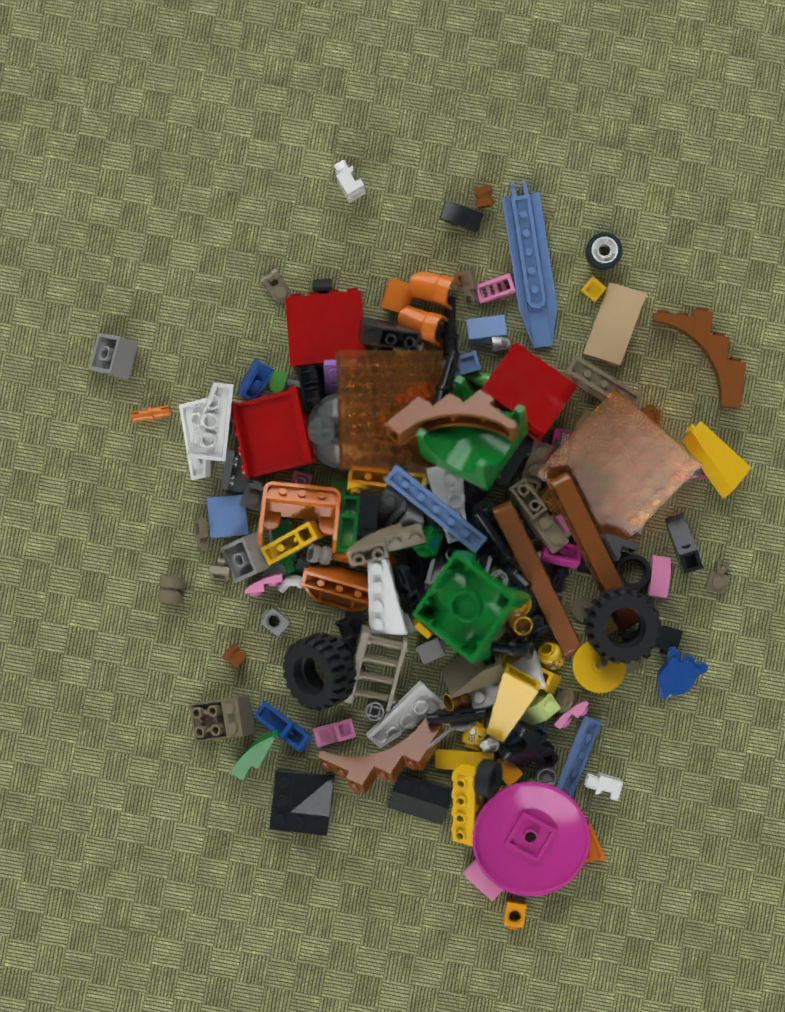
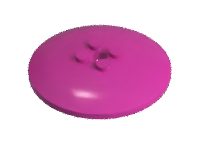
(538, 864)

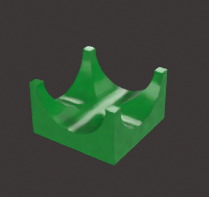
(469, 450)
(468, 606)

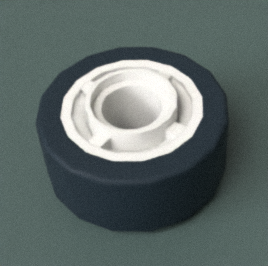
(608, 241)

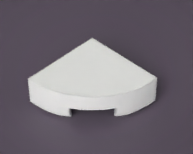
(500, 343)

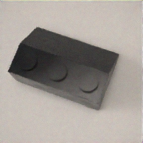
(420, 797)

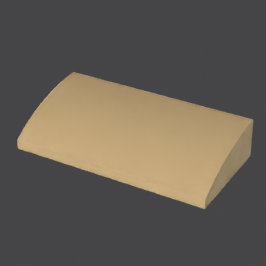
(614, 324)

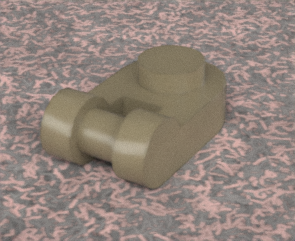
(279, 291)

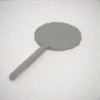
(460, 726)

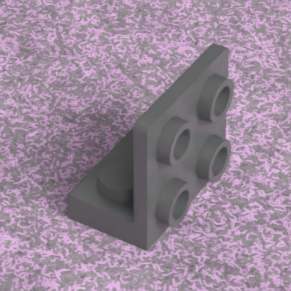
(233, 477)

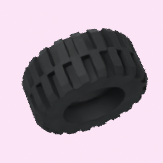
(640, 642)
(335, 665)

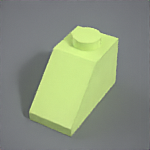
(540, 708)

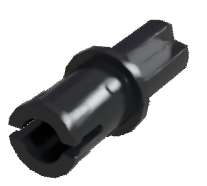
(516, 577)

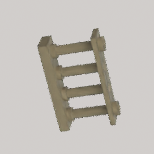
(596, 381)
(361, 655)

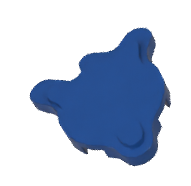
(678, 673)

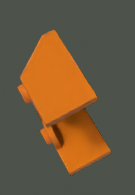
(300, 502)

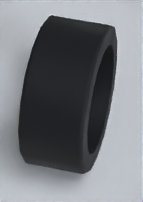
(646, 570)
(488, 778)

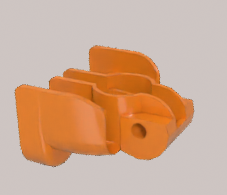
(425, 287)

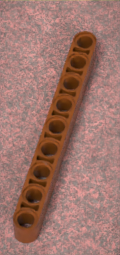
(589, 544)
(537, 575)

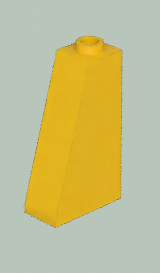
(718, 460)
(512, 699)

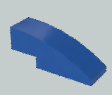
(287, 728)

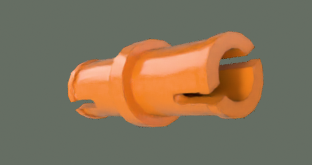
(150, 413)

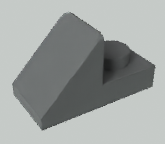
(616, 546)

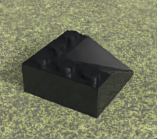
(445, 552)
(301, 802)

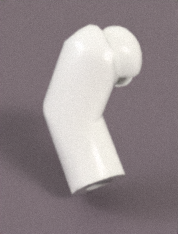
(289, 580)

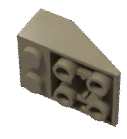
(464, 677)
(222, 718)

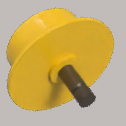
(596, 672)

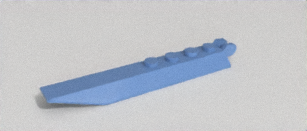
(531, 264)

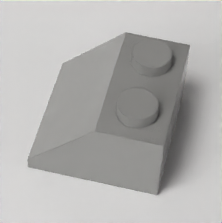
(113, 355)
(245, 557)

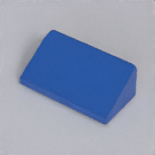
(255, 380)

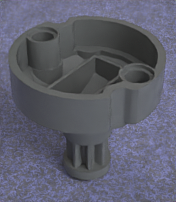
(324, 430)

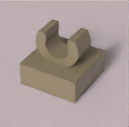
(220, 571)

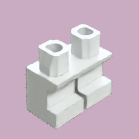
(345, 179)
(606, 783)

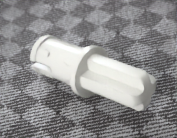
(490, 745)

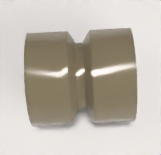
(171, 589)

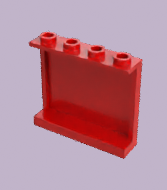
(323, 325)
(532, 384)
(272, 433)

